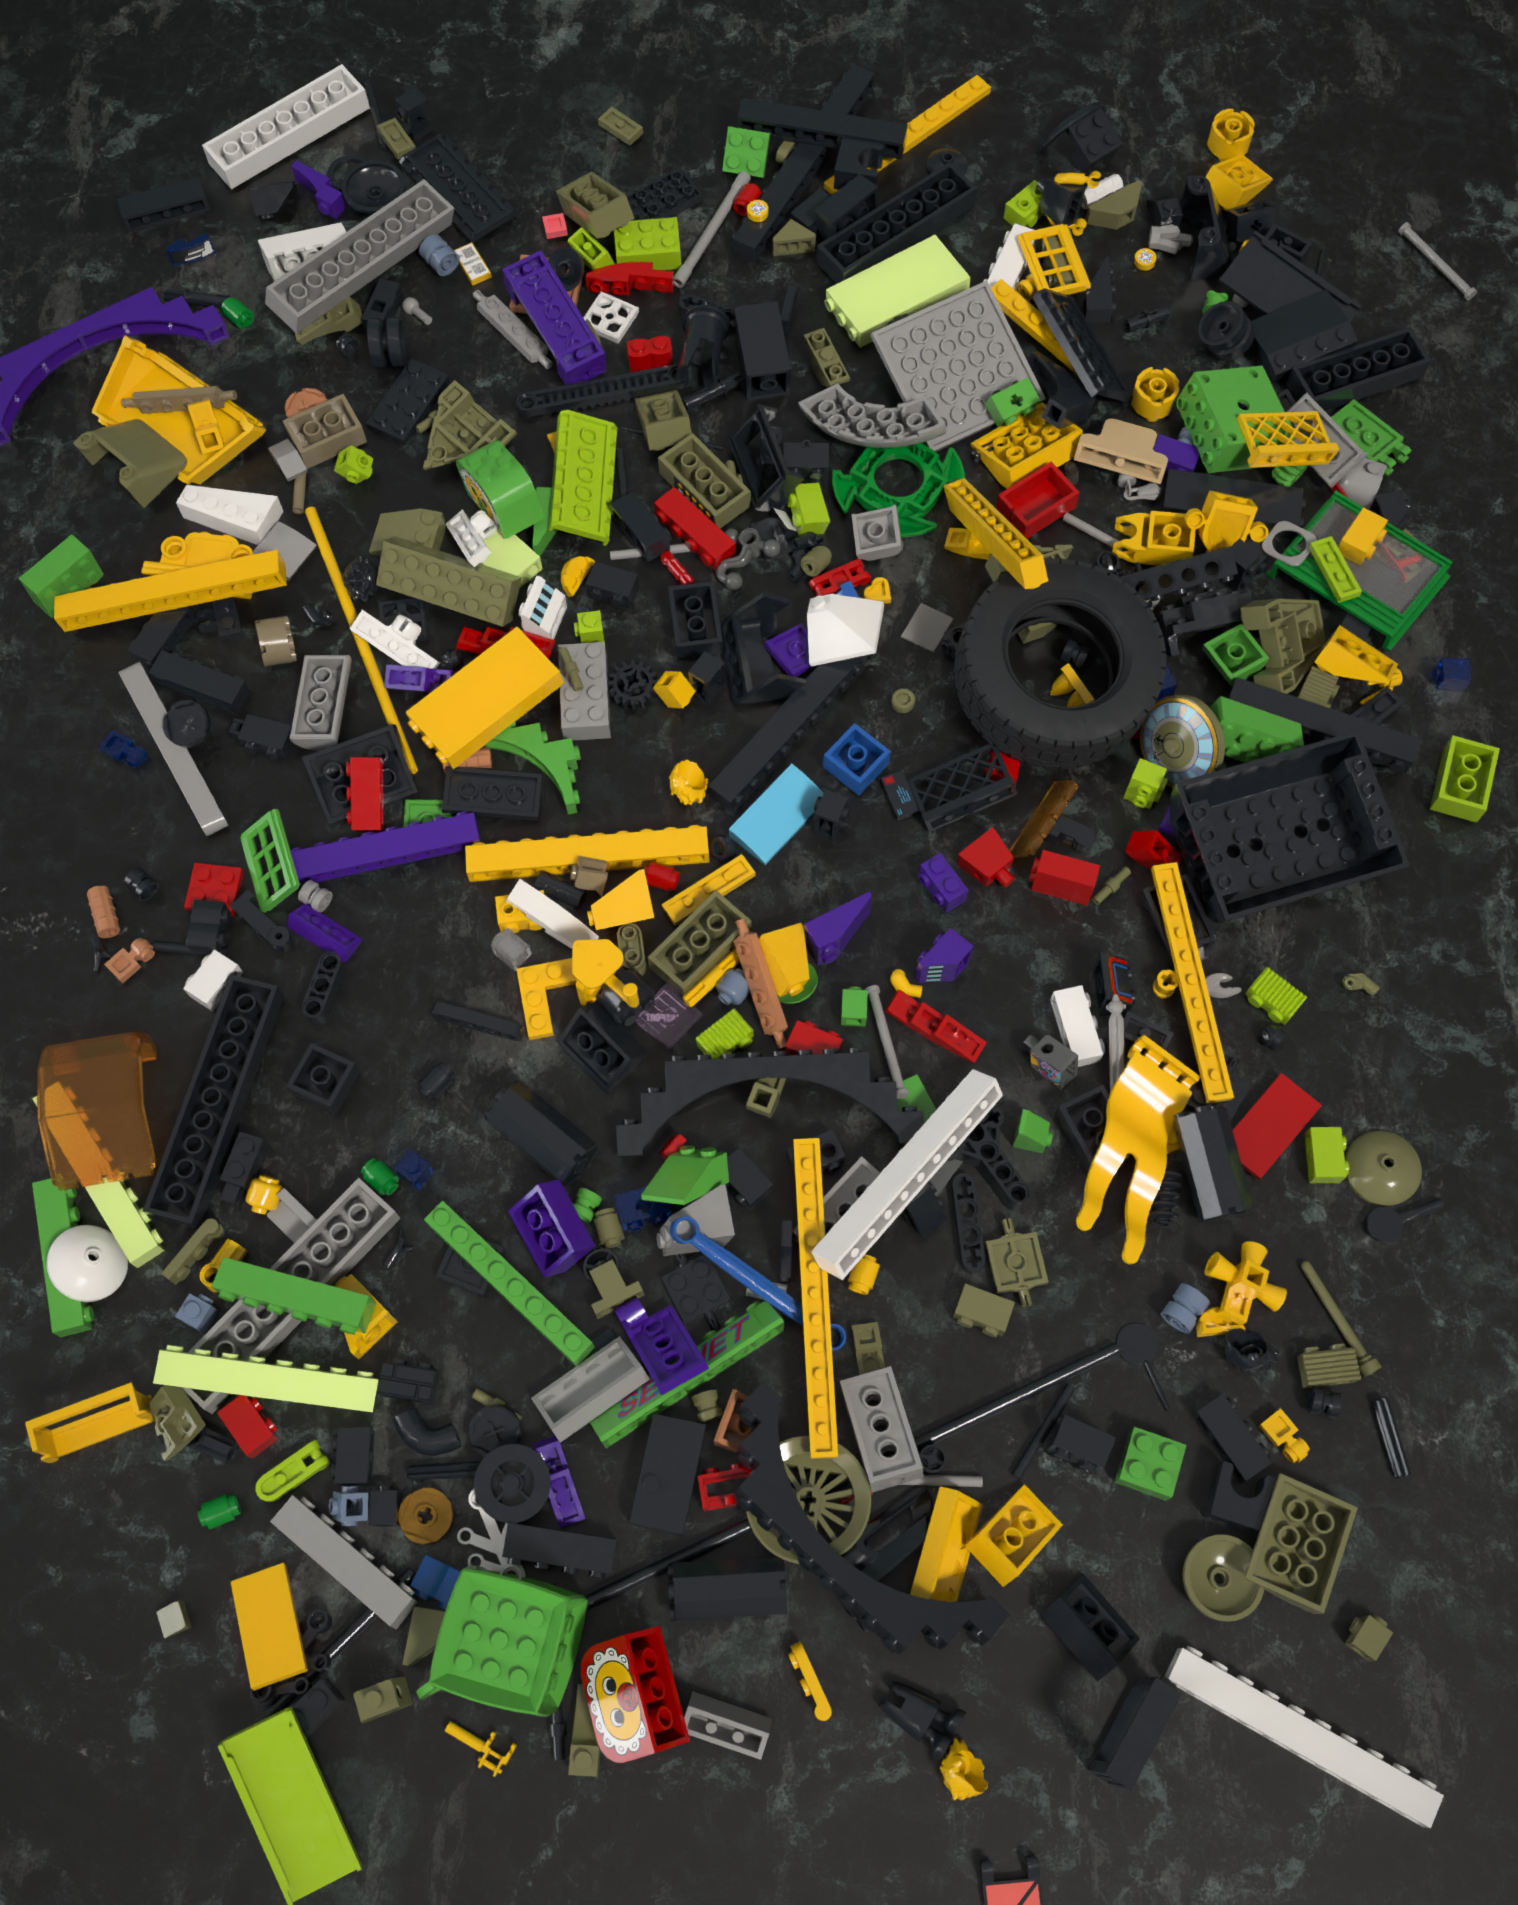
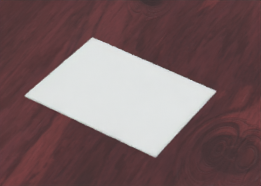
(786, 520)

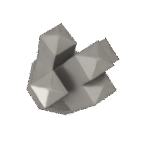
(1168, 238)

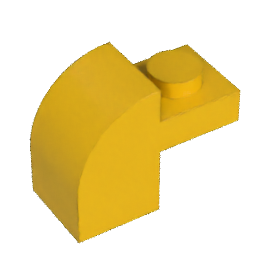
(206, 426)

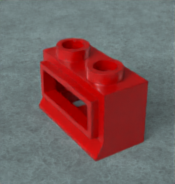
(714, 1476)

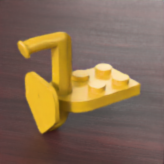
(594, 965)

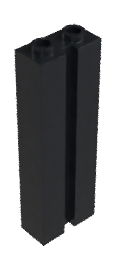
(1275, 502)

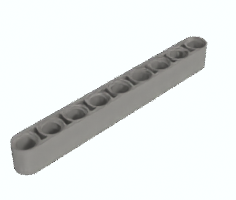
(176, 757)

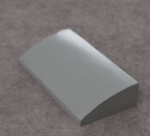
(590, 1389)

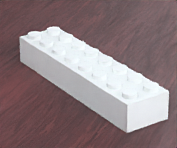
(286, 126)

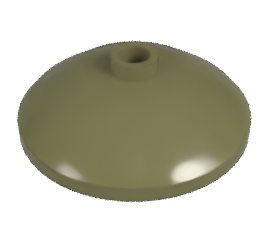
(1376, 1181)
(1234, 1595)

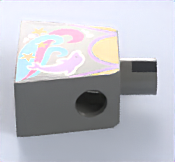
(1052, 1060)

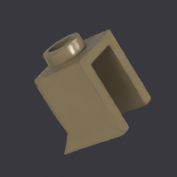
(589, 874)

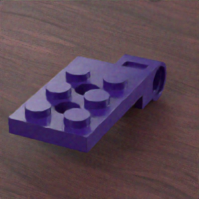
(651, 1332)

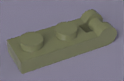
(193, 1250)

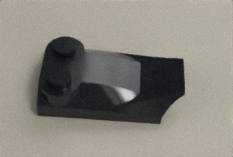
(1202, 928)

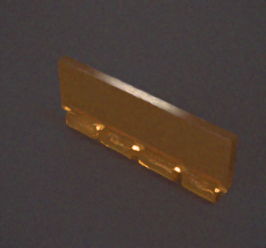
(1043, 818)

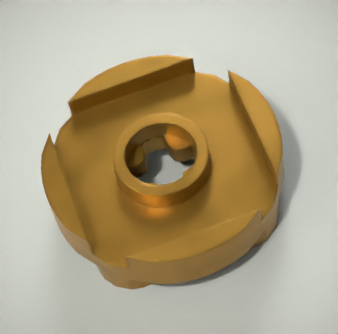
(418, 1502)

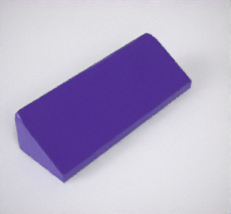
(323, 931)

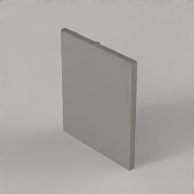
(927, 627)

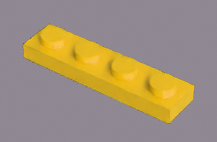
(722, 880)

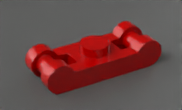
(839, 576)

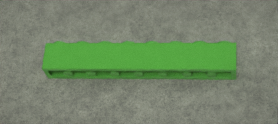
(509, 1283)

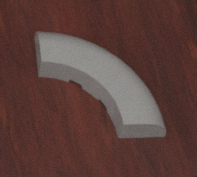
(870, 423)

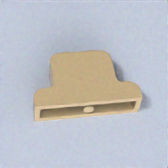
(1123, 449)

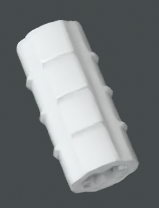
(1106, 186)

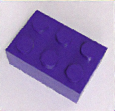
(551, 1228)

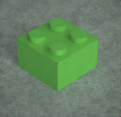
(1150, 1463)

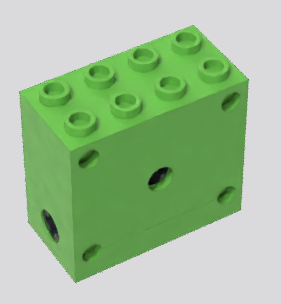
(1211, 412)

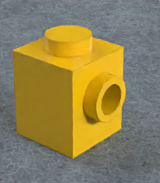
(674, 689)

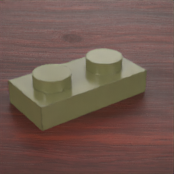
(620, 126)
(395, 137)

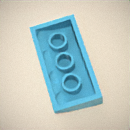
(776, 815)

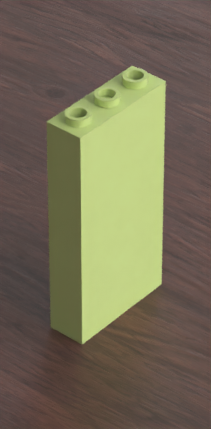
(896, 287)

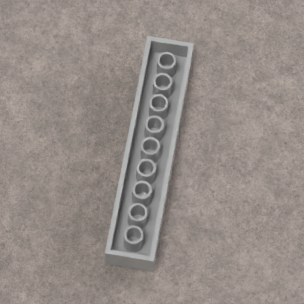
(358, 256)
(320, 1255)

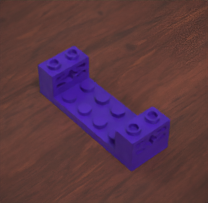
(556, 318)

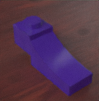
(329, 200)
(415, 678)
(563, 1490)

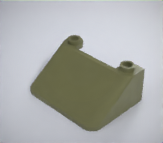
(148, 456)

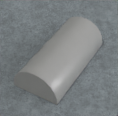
(320, 701)

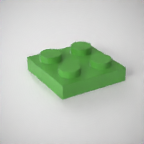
(746, 151)

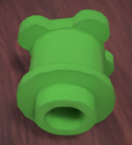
(1214, 298)

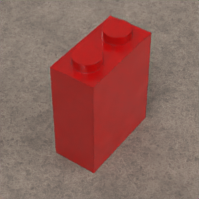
(1064, 877)

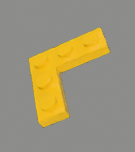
(533, 985)

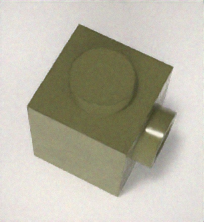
(1368, 1636)

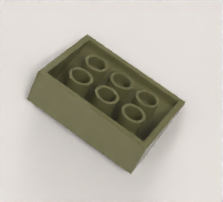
(1300, 1544)

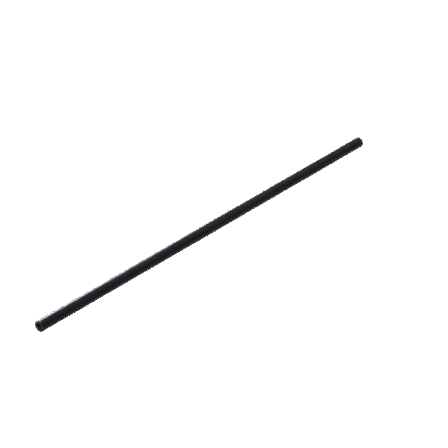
(928, 1438)

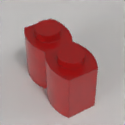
(650, 353)

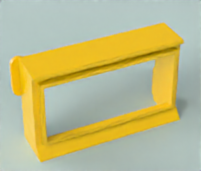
(92, 1428)

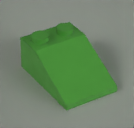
(688, 1175)

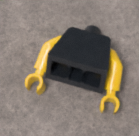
(1063, 198)

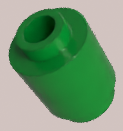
(237, 312)
(380, 1177)
(219, 1511)

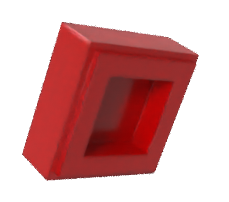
(672, 1146)

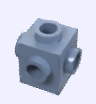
(358, 1506)

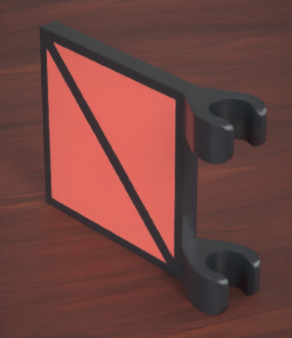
(1012, 1891)

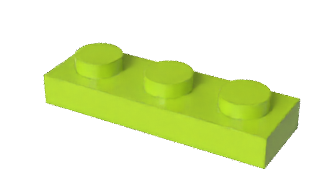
(1335, 569)

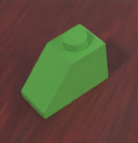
(1032, 1132)

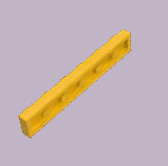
(1029, 319)

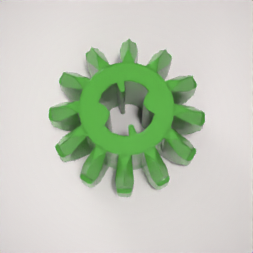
(1288, 474)

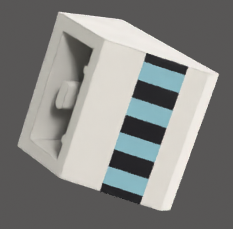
(542, 609)

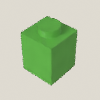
(854, 1007)

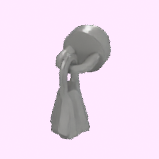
(1150, 491)

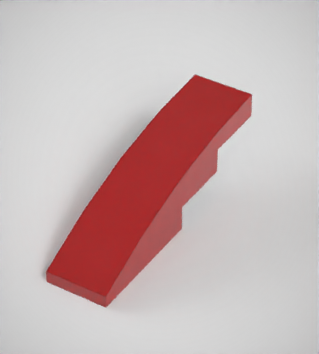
(479, 642)
(935, 1027)

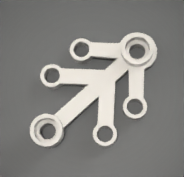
(494, 1545)

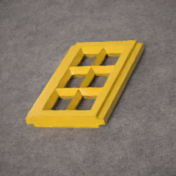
(1071, 253)

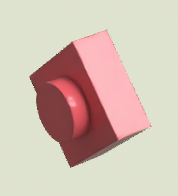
(555, 226)

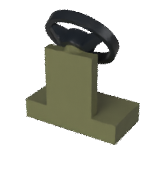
(609, 1282)

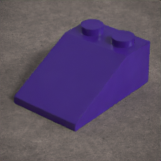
(832, 931)

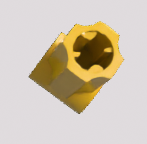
(229, 1250)

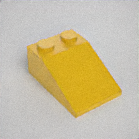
(1236, 181)
(1353, 658)
(1013, 1536)

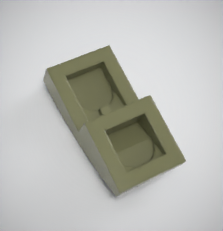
(868, 1347)

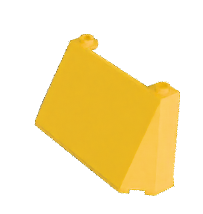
(144, 369)

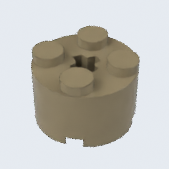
(275, 641)

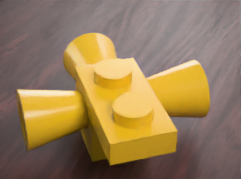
(1245, 1282)

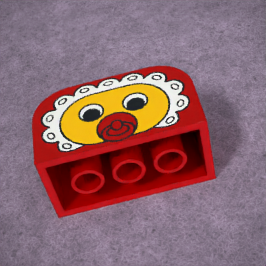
(633, 1696)

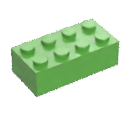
(1254, 732)

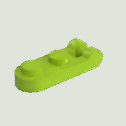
(291, 1473)

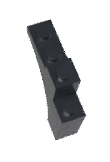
(1066, 392)

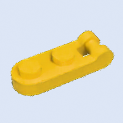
(810, 1682)

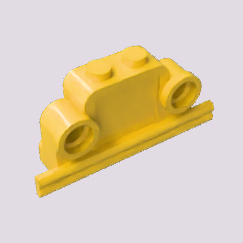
(195, 551)

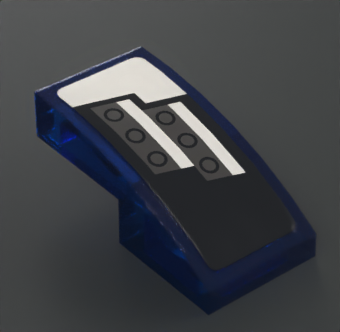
(196, 249)

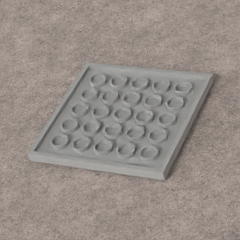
(956, 358)

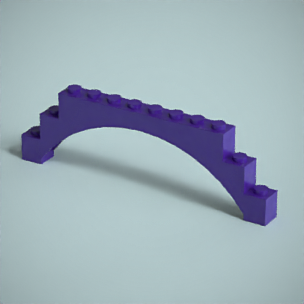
(133, 316)

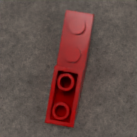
(623, 277)

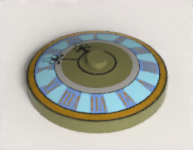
(1183, 738)

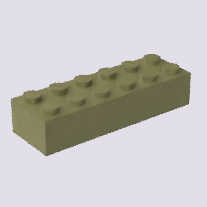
(448, 581)

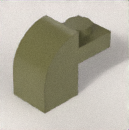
(765, 1096)

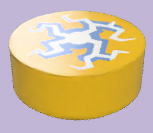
(757, 210)
(1145, 259)

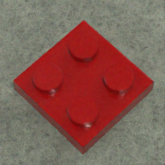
(214, 884)

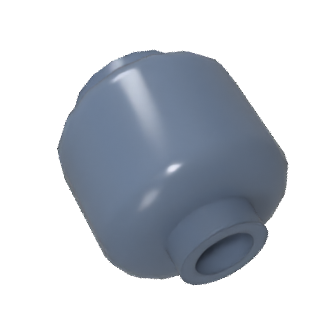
(732, 987)

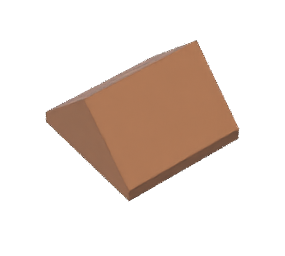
(731, 1428)

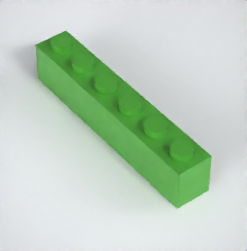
(55, 1215)
(294, 1295)

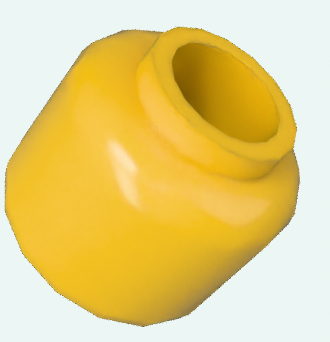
(263, 1194)

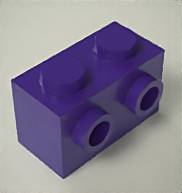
(943, 883)

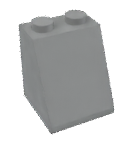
(712, 1216)

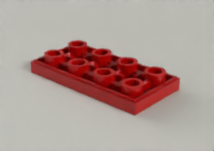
(1273, 1125)

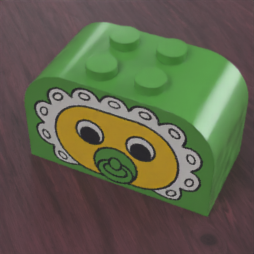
(501, 488)

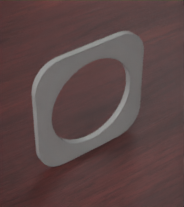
(1268, 548)

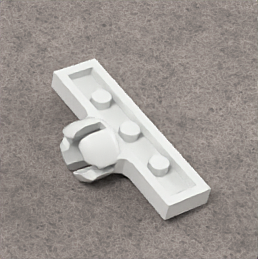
(471, 534)
(394, 640)

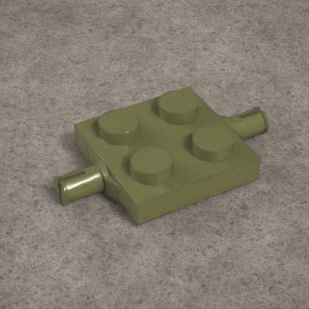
(1016, 1262)

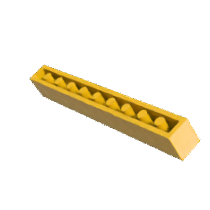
(996, 534)
(170, 590)
(558, 855)

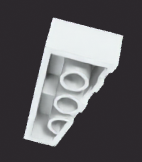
(289, 250)
(231, 512)

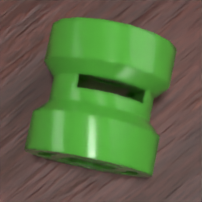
(586, 1203)

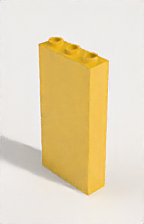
(484, 698)

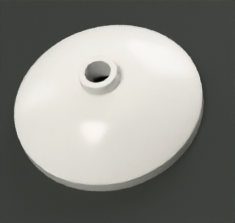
(79, 1276)

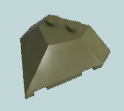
(461, 428)

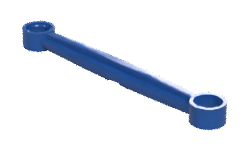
(747, 1276)

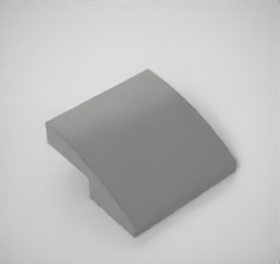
(290, 544)

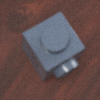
(197, 1312)

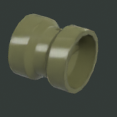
(707, 1406)

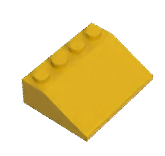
(1029, 451)

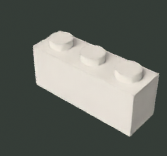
(1077, 1024)

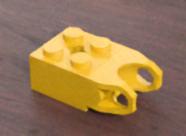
(1155, 538)

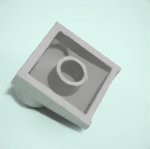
(877, 534)

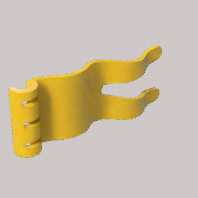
(1137, 1124)

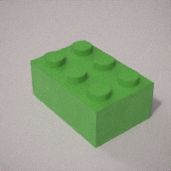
(62, 571)

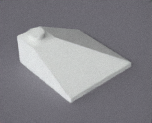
(842, 627)

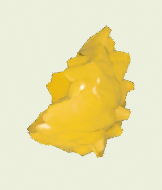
(688, 782)
(963, 1771)

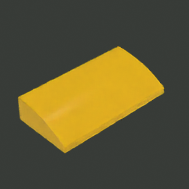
(944, 1553)

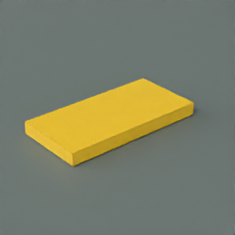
(268, 1626)

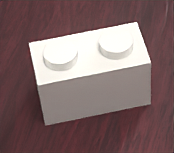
(211, 979)

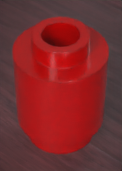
(746, 195)
(661, 876)

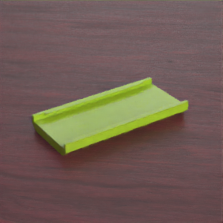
(583, 476)
(289, 1805)

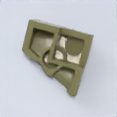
(175, 1419)

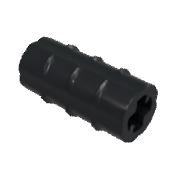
(560, 889)

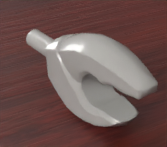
(1214, 988)

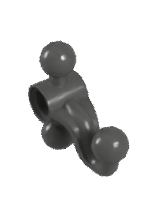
(771, 548)

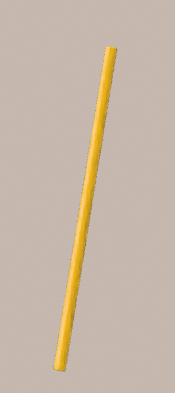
(351, 615)

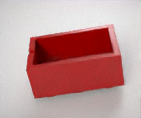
(1038, 500)

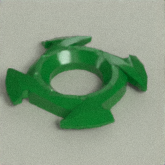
(911, 508)

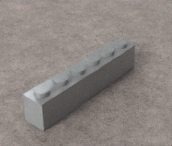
(344, 1562)

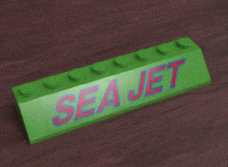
(720, 1352)

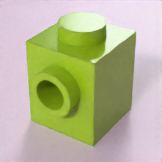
(589, 627)

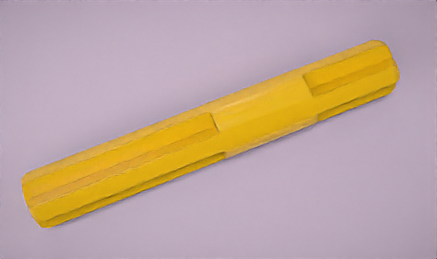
(710, 980)

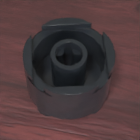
(620, 1010)

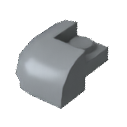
(1363, 481)

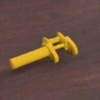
(480, 1745)

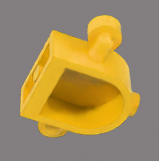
(1225, 521)

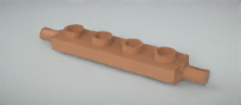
(760, 983)

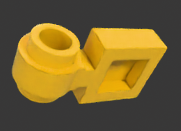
(1280, 1430)

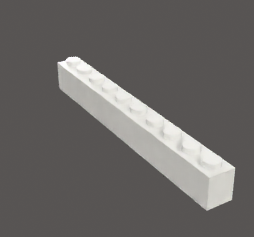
(906, 1174)
(1304, 1737)

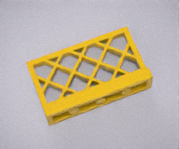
(1291, 453)

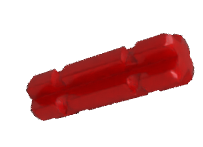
(676, 568)

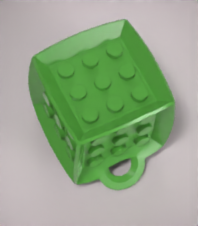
(507, 1642)

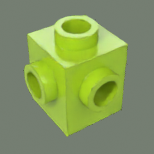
(354, 464)

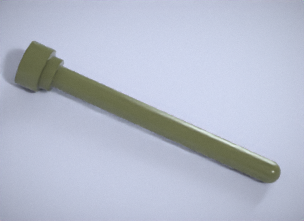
(1366, 1362)

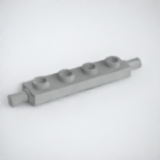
(513, 329)

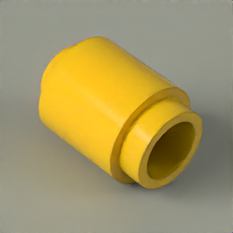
(863, 1275)

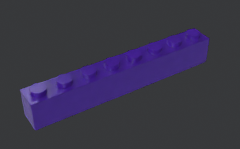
(386, 848)

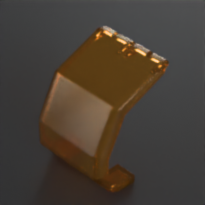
(95, 1109)

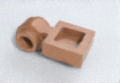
(125, 964)

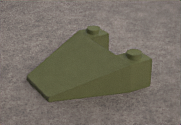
(1290, 637)

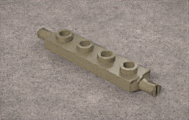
(177, 399)

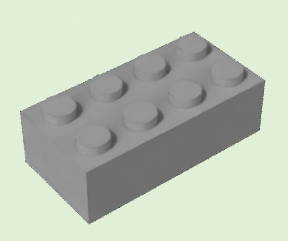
(586, 712)

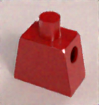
(987, 860)

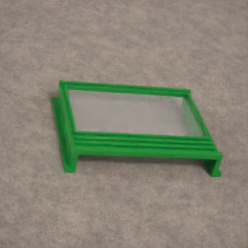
(1394, 582)

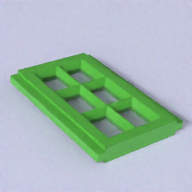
(253, 858)

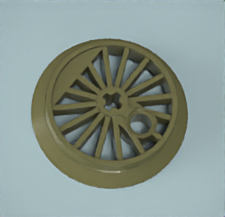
(797, 1455)

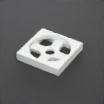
(616, 304)

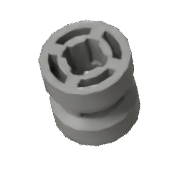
(315, 896)

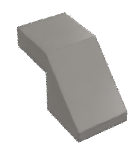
(288, 460)

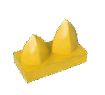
(1068, 682)

